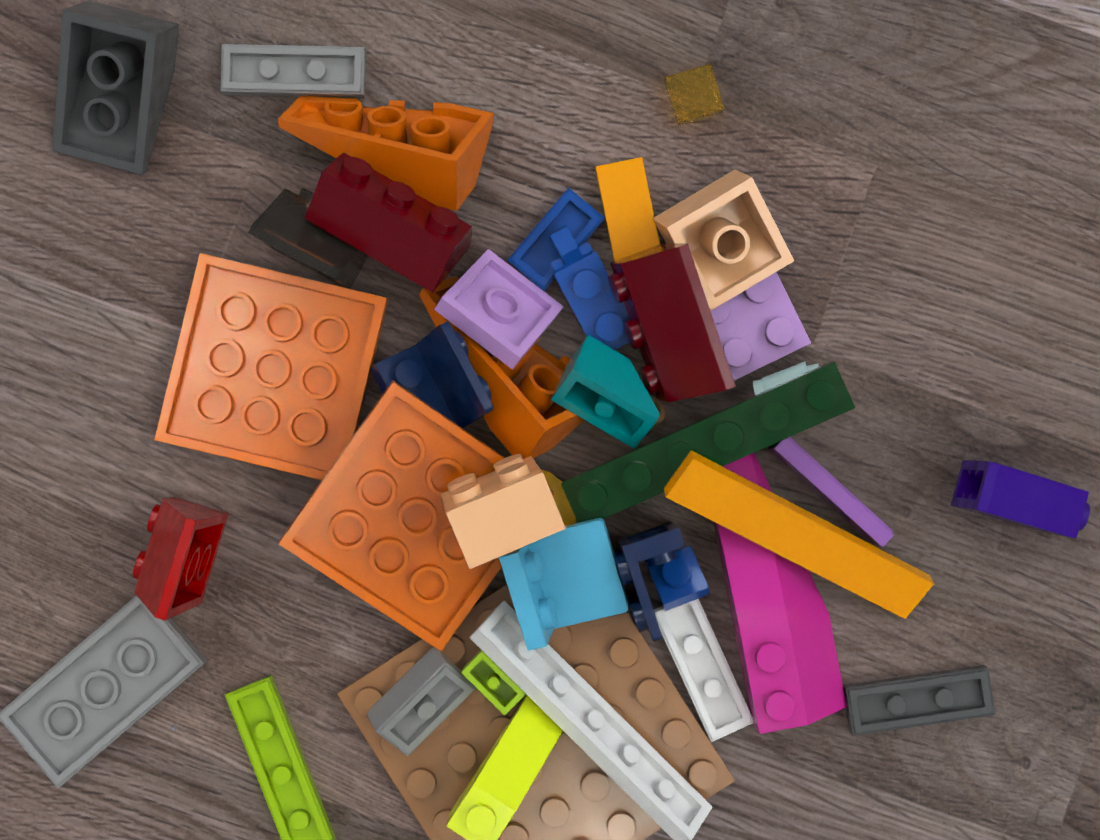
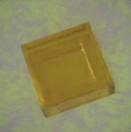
(694, 94)

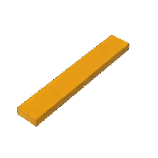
(797, 535)

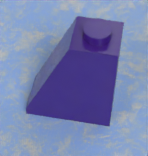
(1021, 498)

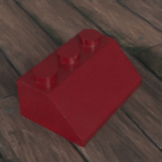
(388, 221)
(670, 323)

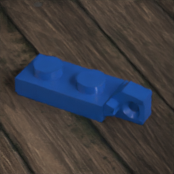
(588, 290)

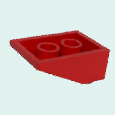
(178, 556)

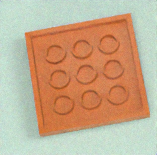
(270, 367)
(382, 519)

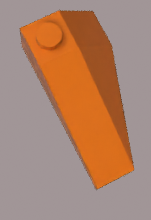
(426, 149)
(521, 397)

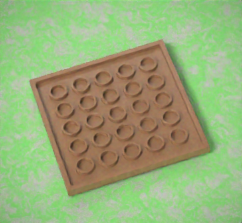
(571, 792)

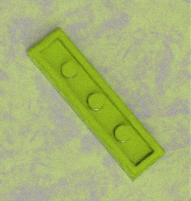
(279, 762)

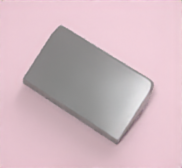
(420, 701)

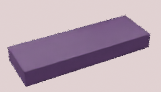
(832, 491)

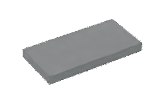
(100, 690)

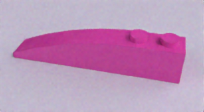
(778, 629)

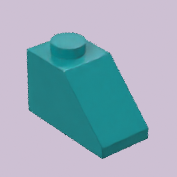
(606, 392)

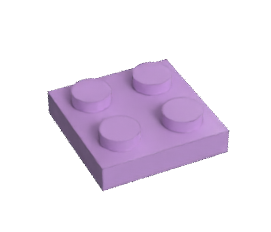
(499, 308)
(758, 327)

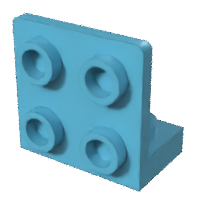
(564, 581)

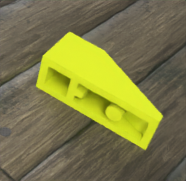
(505, 774)

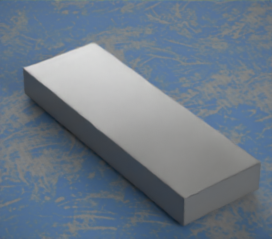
(293, 71)

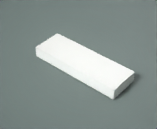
(703, 669)

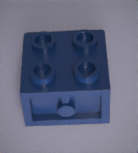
(439, 375)
(655, 547)

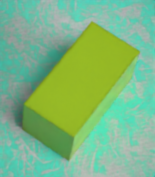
(493, 682)

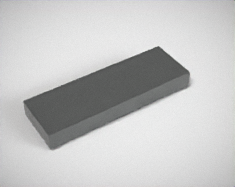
(919, 700)

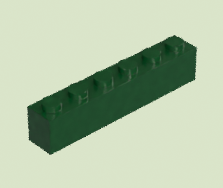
(719, 437)

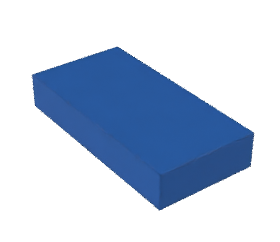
(537, 250)

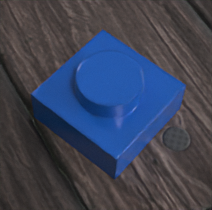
(679, 580)

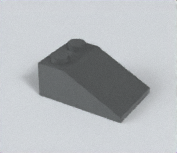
(112, 84)

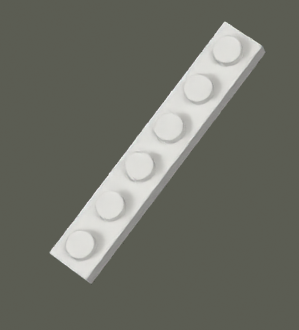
(593, 725)

